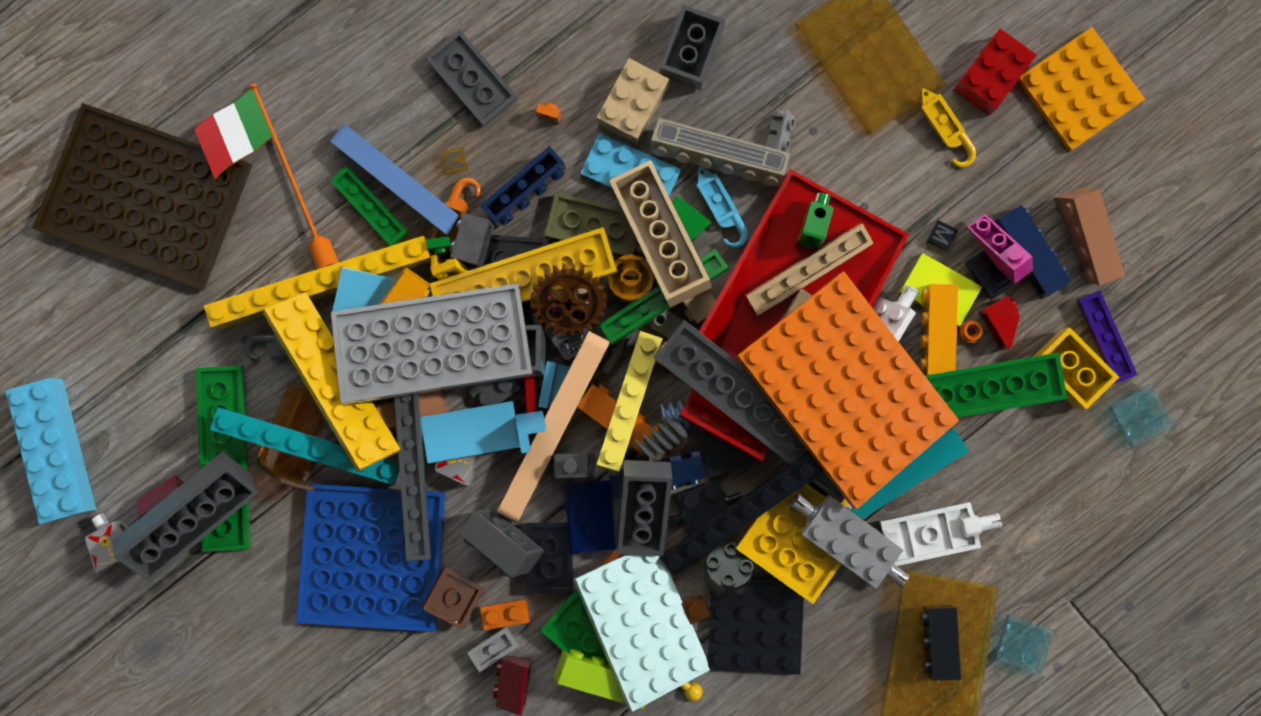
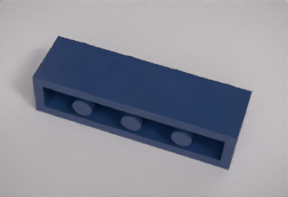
(1047, 272)

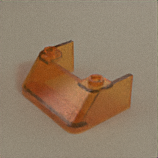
(299, 413)

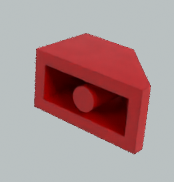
(1002, 321)

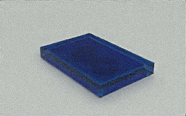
(589, 516)

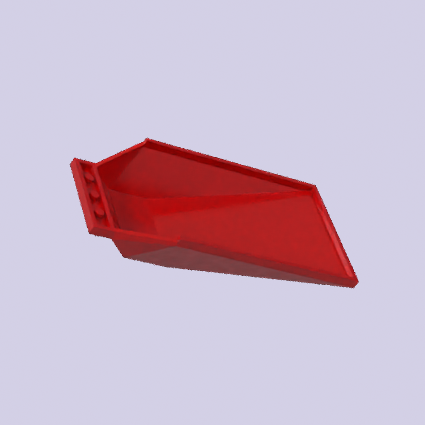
(769, 252)

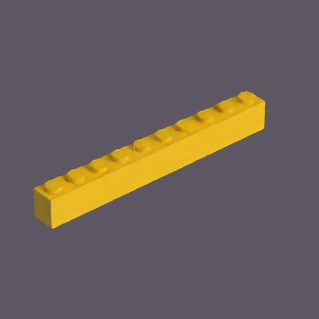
(316, 283)

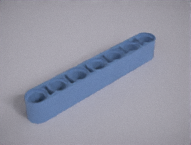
(395, 179)

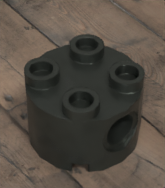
(728, 571)

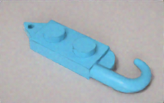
(721, 206)

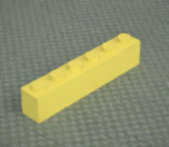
(628, 402)

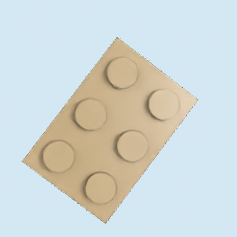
(633, 101)

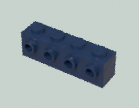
(523, 187)

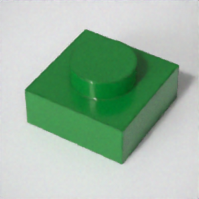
(439, 245)

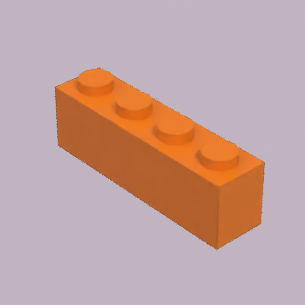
(601, 407)

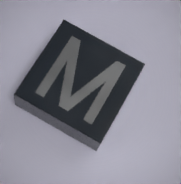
(942, 235)

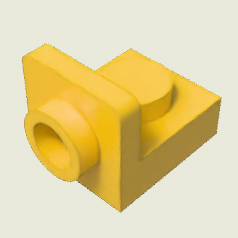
(443, 269)

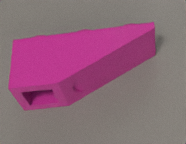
(1001, 249)

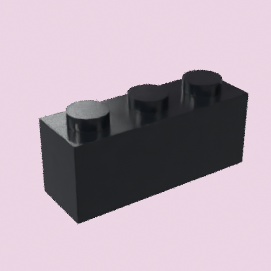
(941, 642)

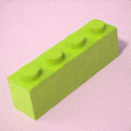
(587, 675)

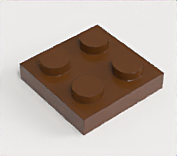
(452, 598)

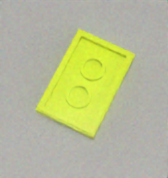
(929, 271)

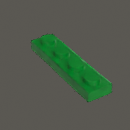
(369, 206)

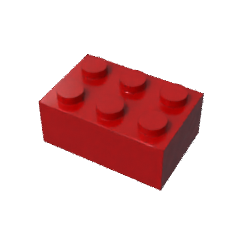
(994, 72)

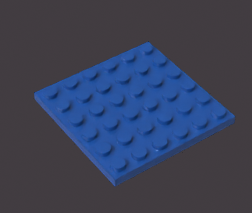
(357, 560)

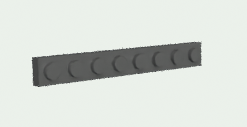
(412, 477)

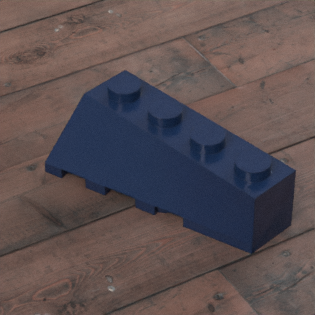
(684, 467)

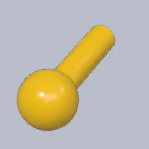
(692, 691)

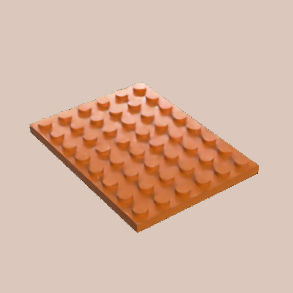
(847, 389)

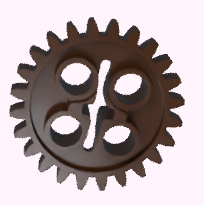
(571, 281)

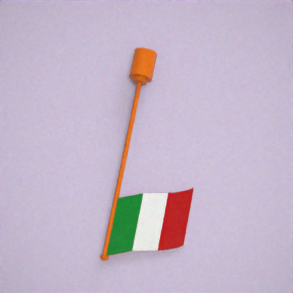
(239, 133)

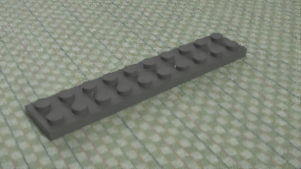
(734, 392)

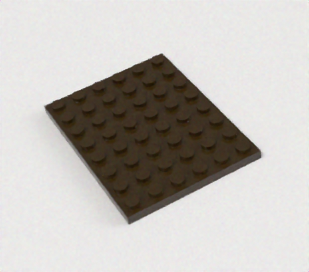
(141, 197)

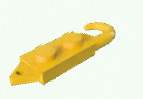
(946, 125)

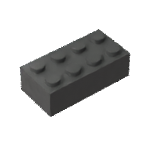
(643, 507)

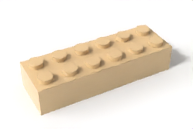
(660, 234)

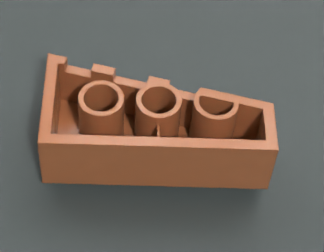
(1091, 234)
(430, 404)

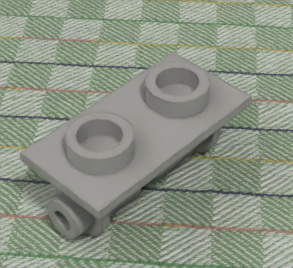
(783, 124)

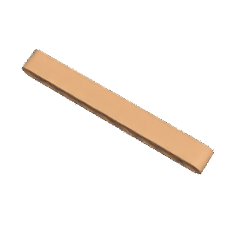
(556, 423)

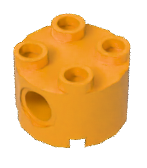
(633, 278)

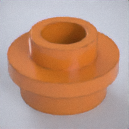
(978, 331)

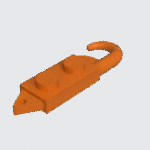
(457, 205)

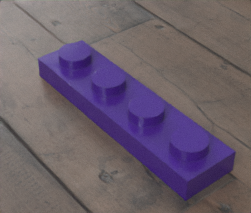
(1106, 335)

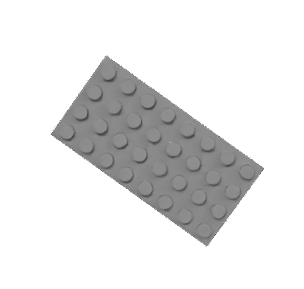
(430, 344)

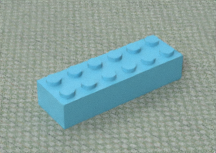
(50, 450)

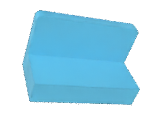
(552, 381)
(527, 424)

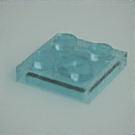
(1141, 415)
(1024, 644)

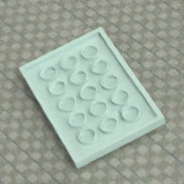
(641, 627)

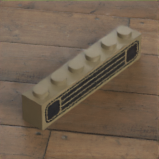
(719, 152)

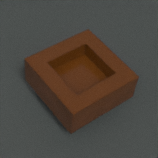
(695, 609)

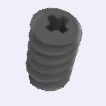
(661, 438)

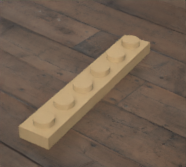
(809, 269)

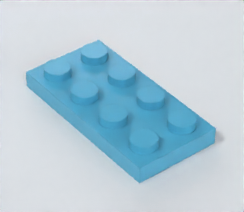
(612, 158)

